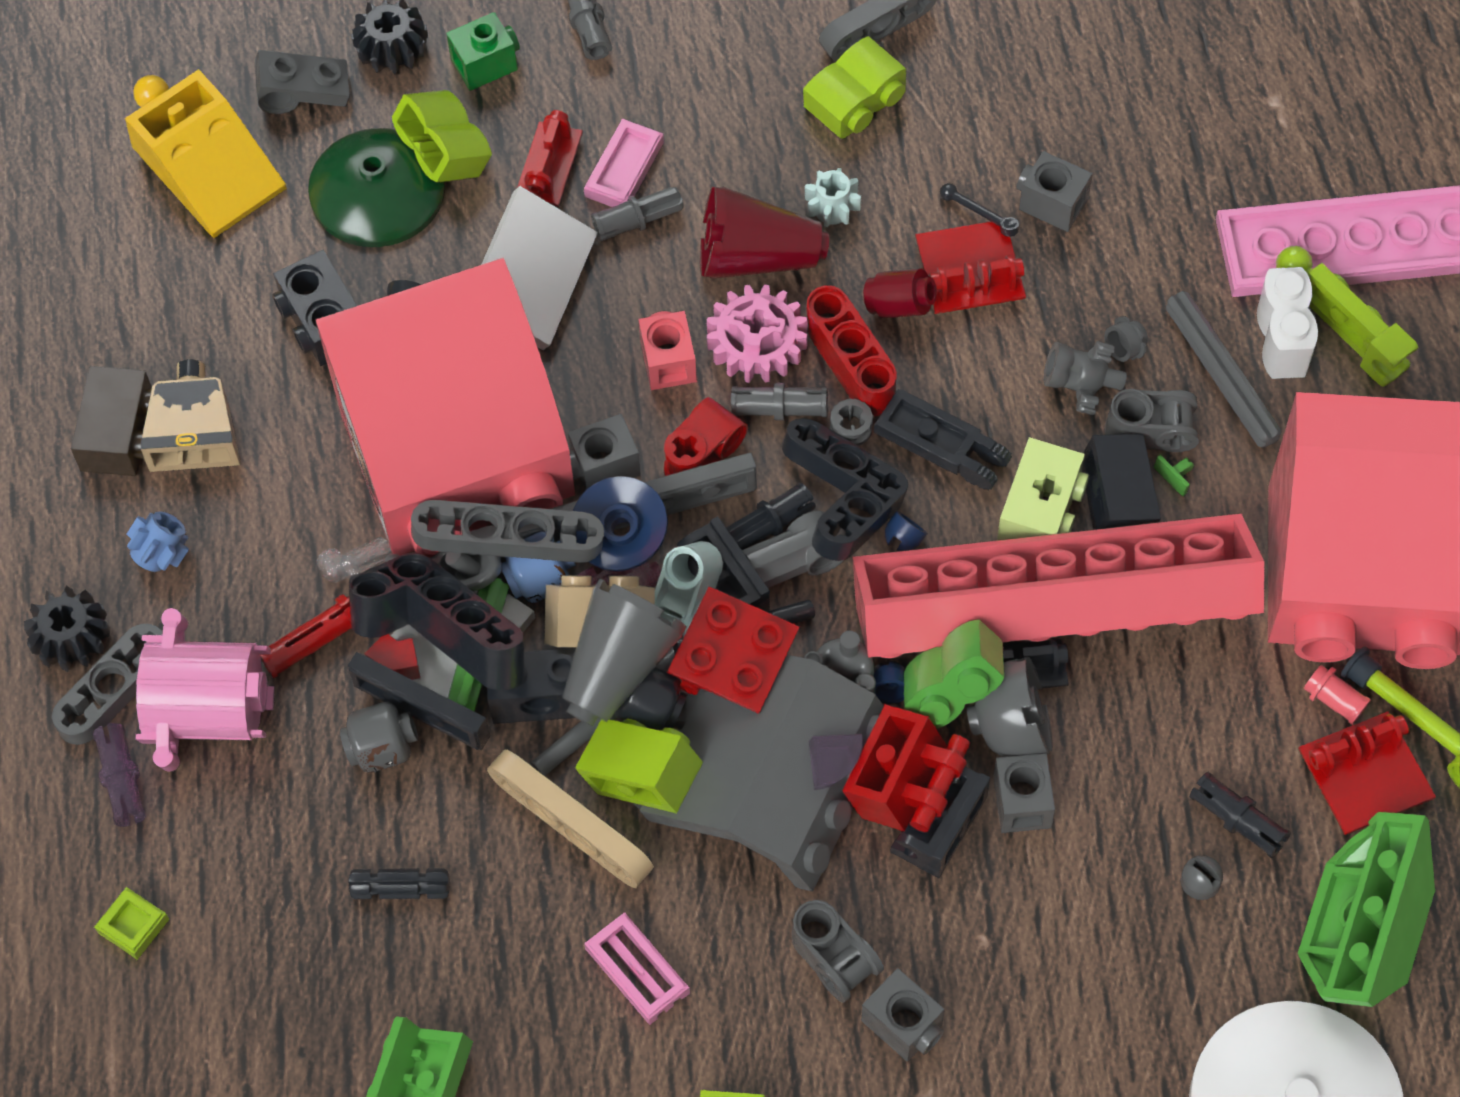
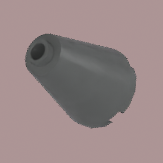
(616, 651)

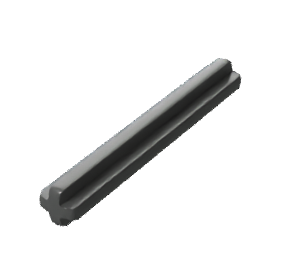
(1223, 369)

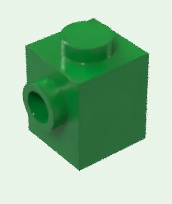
(483, 50)

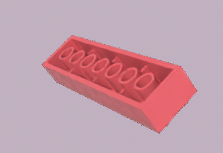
(1060, 584)

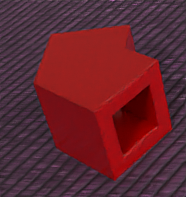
(396, 655)

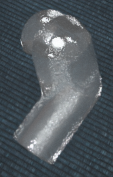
(342, 566)

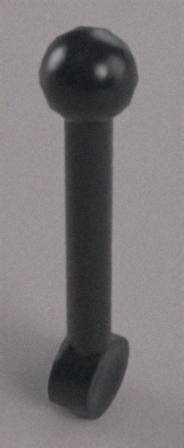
(1008, 225)

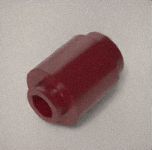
(900, 293)

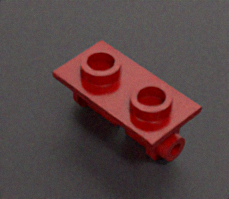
(550, 158)

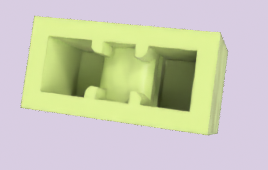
(1049, 473)

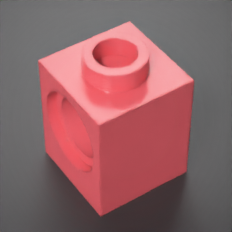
(667, 366)

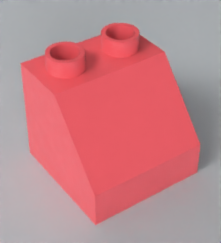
(1366, 529)

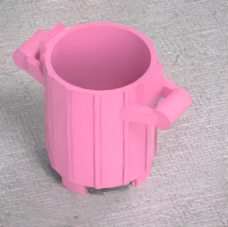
(198, 690)

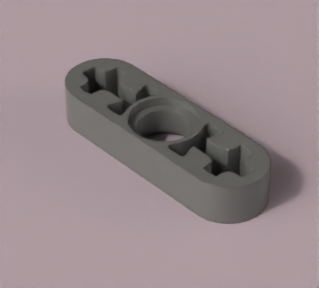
(870, 19)
(111, 704)

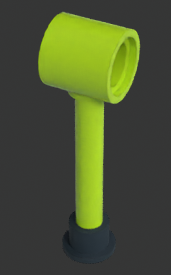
(1367, 673)

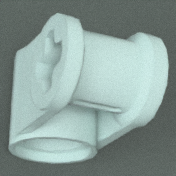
(678, 589)

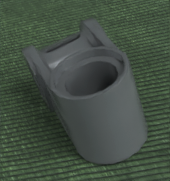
(1156, 418)
(838, 958)

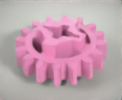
(761, 329)

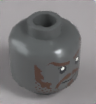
(378, 737)

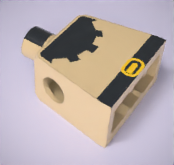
(189, 423)

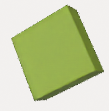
(131, 923)

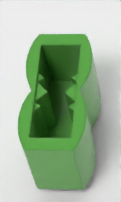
(955, 674)

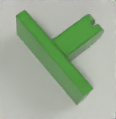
(1174, 474)

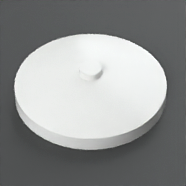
(1293, 1053)

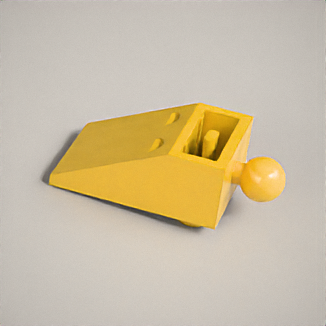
(201, 150)

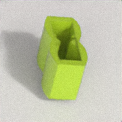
(855, 88)
(441, 135)

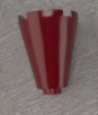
(756, 237)

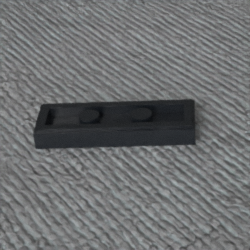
(419, 701)

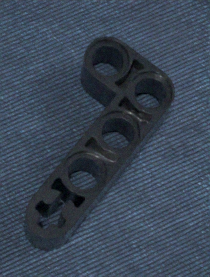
(444, 611)

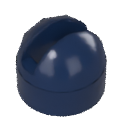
(905, 530)
(890, 674)

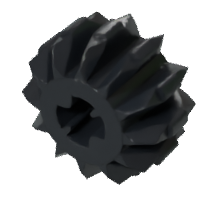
(389, 35)
(49, 623)

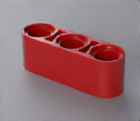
(850, 331)

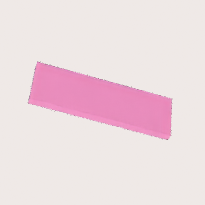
(1352, 236)

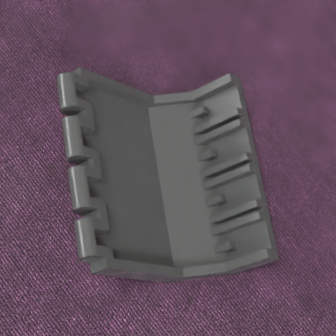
(759, 767)

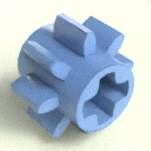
(157, 541)

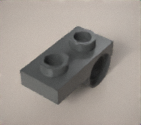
(296, 78)

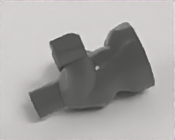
(1082, 372)
(847, 658)

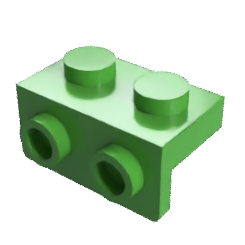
(420, 1062)

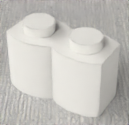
(1287, 322)

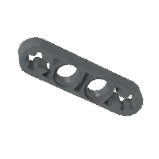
(506, 539)

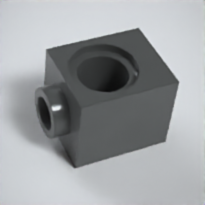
(1054, 207)
(603, 436)
(1024, 811)
(900, 994)

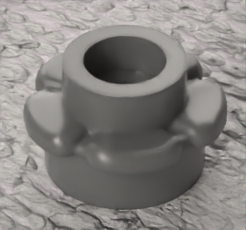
(1128, 339)

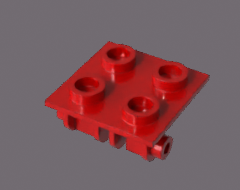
(971, 266)
(732, 650)
(1367, 771)

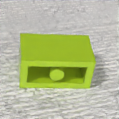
(639, 764)

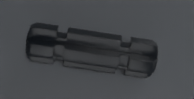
(399, 883)

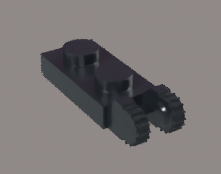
(941, 438)

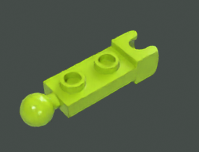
(1358, 324)

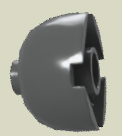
(1013, 714)

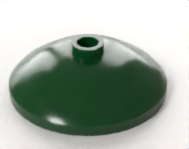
(376, 205)

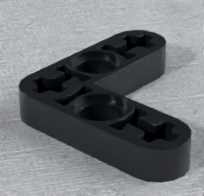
(877, 494)

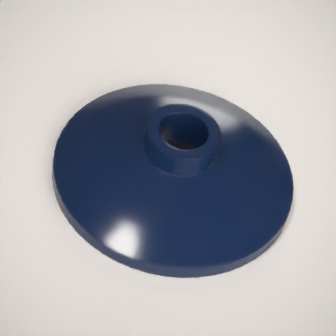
(630, 502)

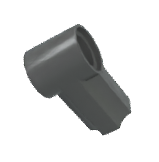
(790, 553)

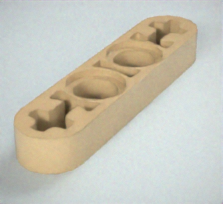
(570, 818)

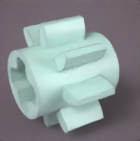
(832, 197)

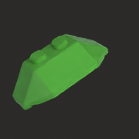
(1371, 911)

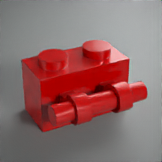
(897, 767)

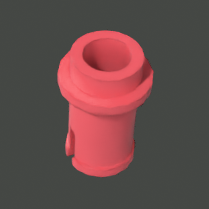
(1336, 694)

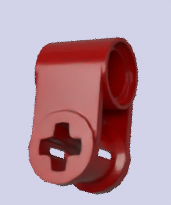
(703, 438)

